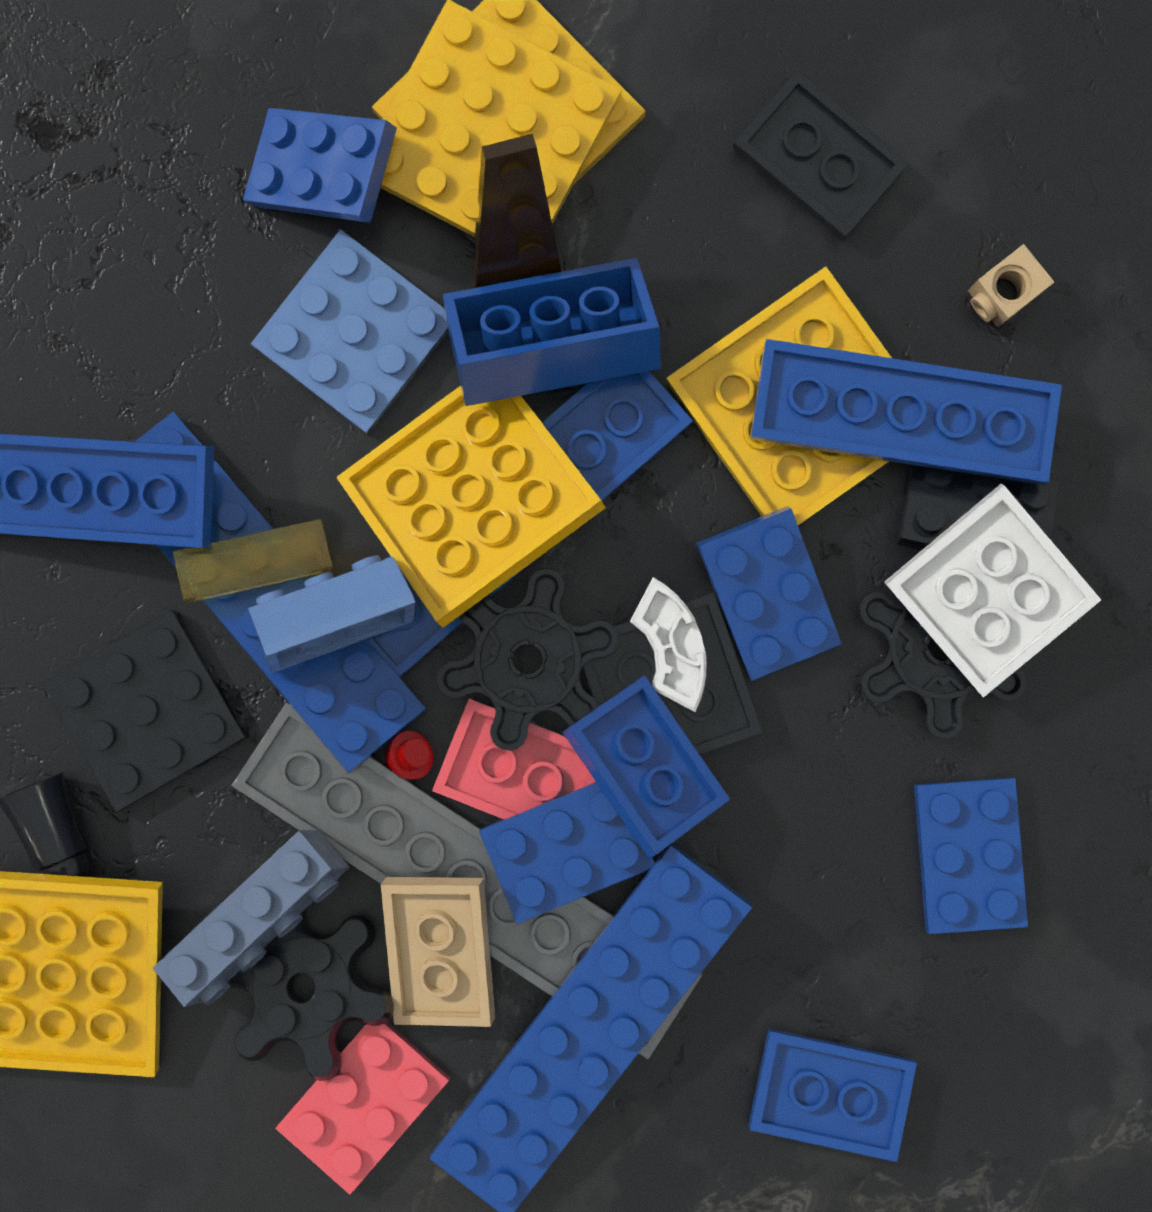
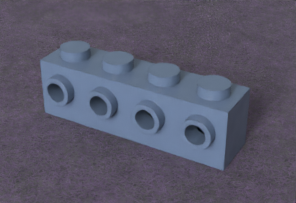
(251, 917)

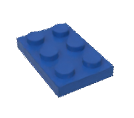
(320, 164)
(769, 593)
(646, 766)
(562, 852)
(970, 855)
(832, 1095)

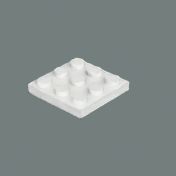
(992, 590)

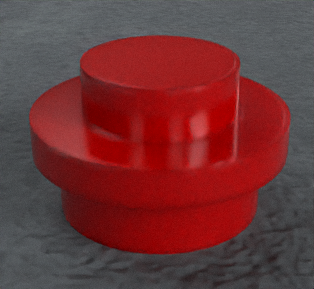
(409, 755)

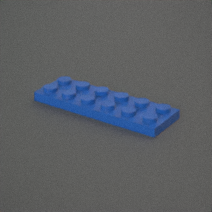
(906, 412)
(106, 490)

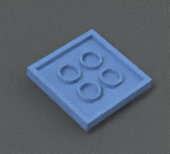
(353, 332)

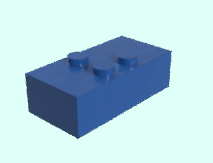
(552, 331)

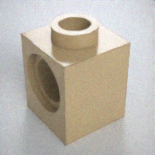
(1025, 274)

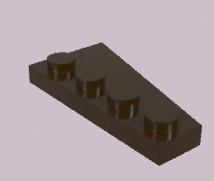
(514, 216)

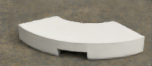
(675, 643)

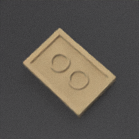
(438, 951)

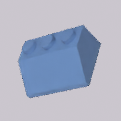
(332, 612)

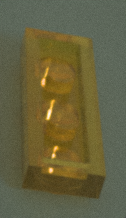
(253, 561)

